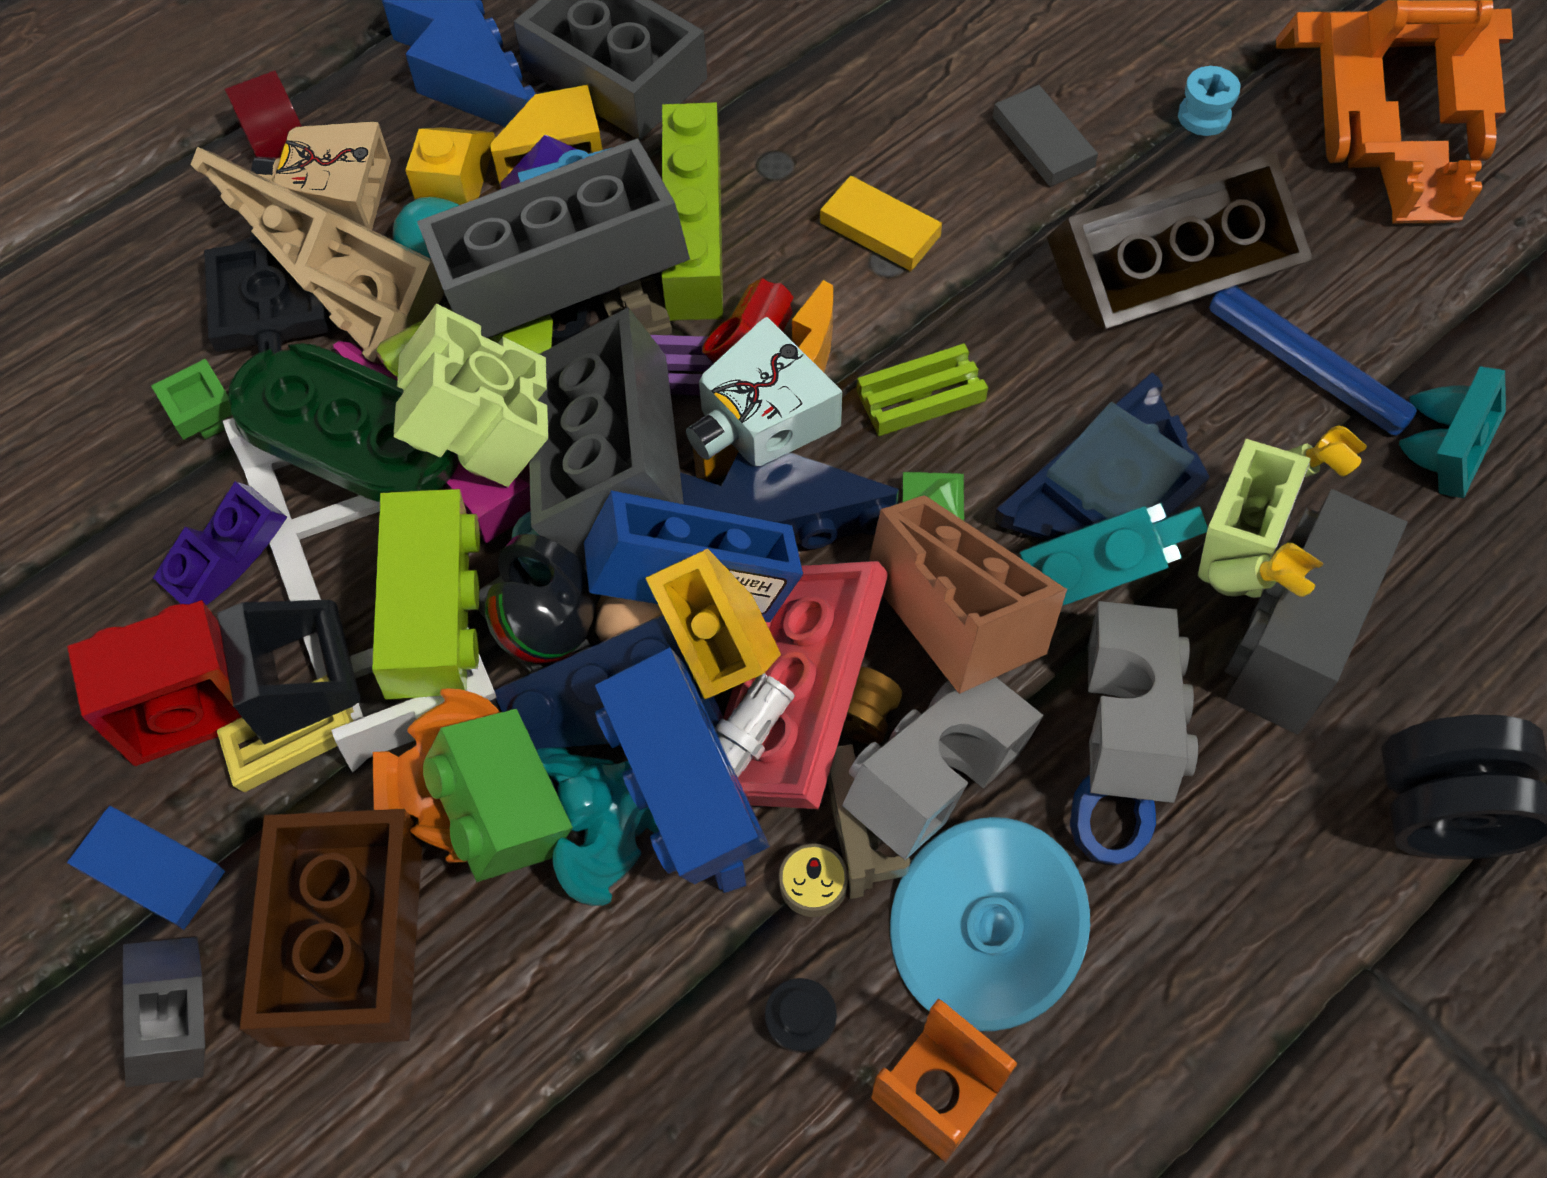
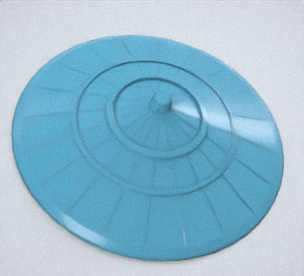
(990, 922)

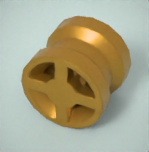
(869, 706)

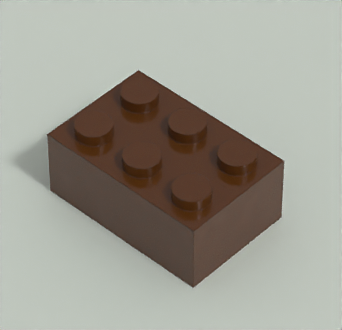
(333, 929)

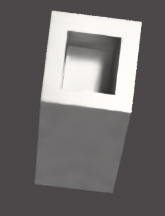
(163, 1011)

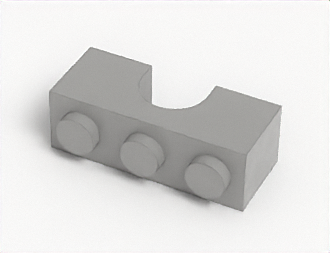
(1142, 737)
(908, 784)

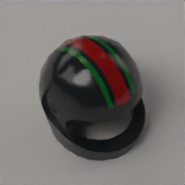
(534, 619)

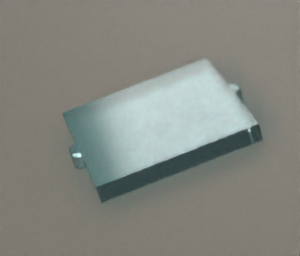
(1119, 464)

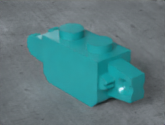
(1115, 549)

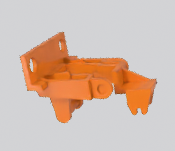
(1367, 127)

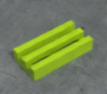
(916, 381)

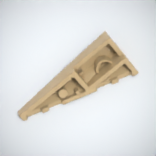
(356, 273)

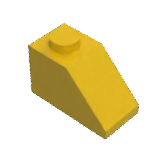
(559, 114)
(449, 163)
(714, 622)

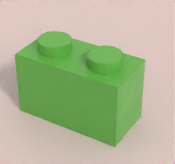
(495, 794)

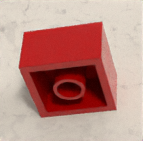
(155, 682)

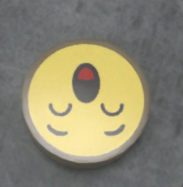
(813, 880)

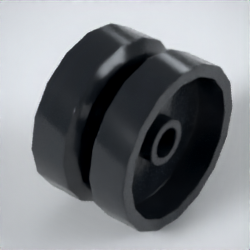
(1468, 787)

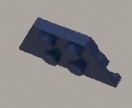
(1048, 510)

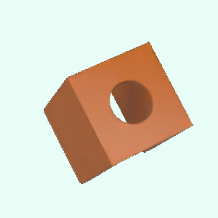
(963, 1053)

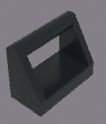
(249, 637)

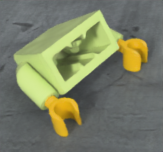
(1255, 510)

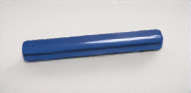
(1313, 360)

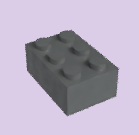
(624, 51)
(1302, 643)

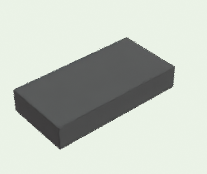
(1045, 135)

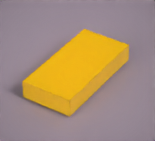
(880, 223)

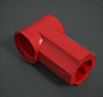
(758, 301)

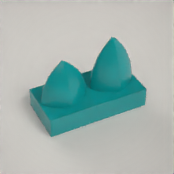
(1472, 420)

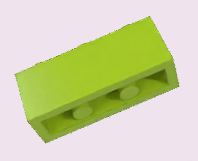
(424, 594)

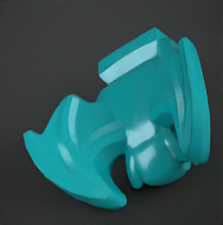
(601, 804)

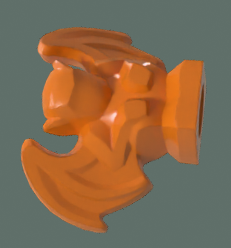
(400, 780)

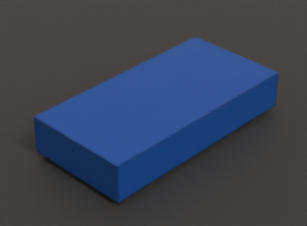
(146, 867)

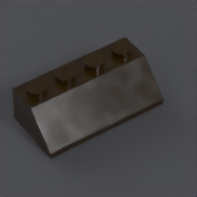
(1180, 242)

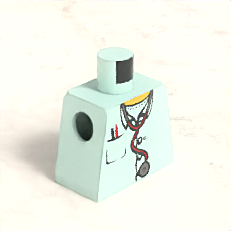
(764, 399)

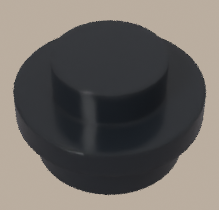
(800, 1015)

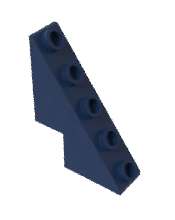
(799, 492)

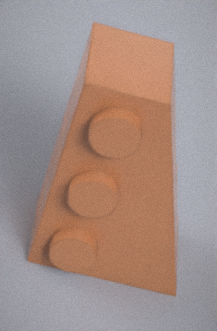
(963, 593)

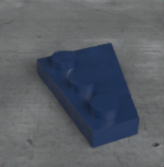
(562, 697)

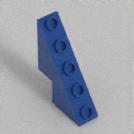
(459, 57)

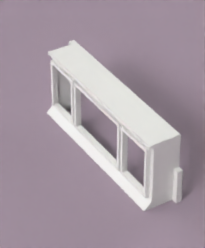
(365, 734)

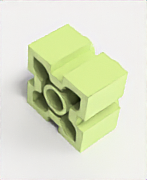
(471, 397)

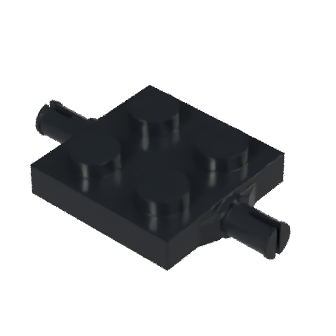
(256, 299)

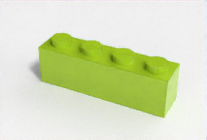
(694, 181)

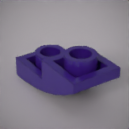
(212, 560)

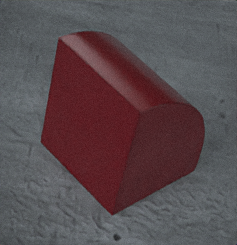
(264, 113)

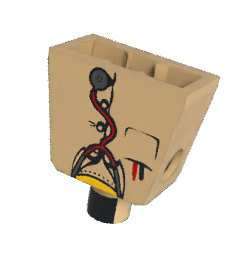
(333, 167)

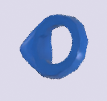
(1080, 826)

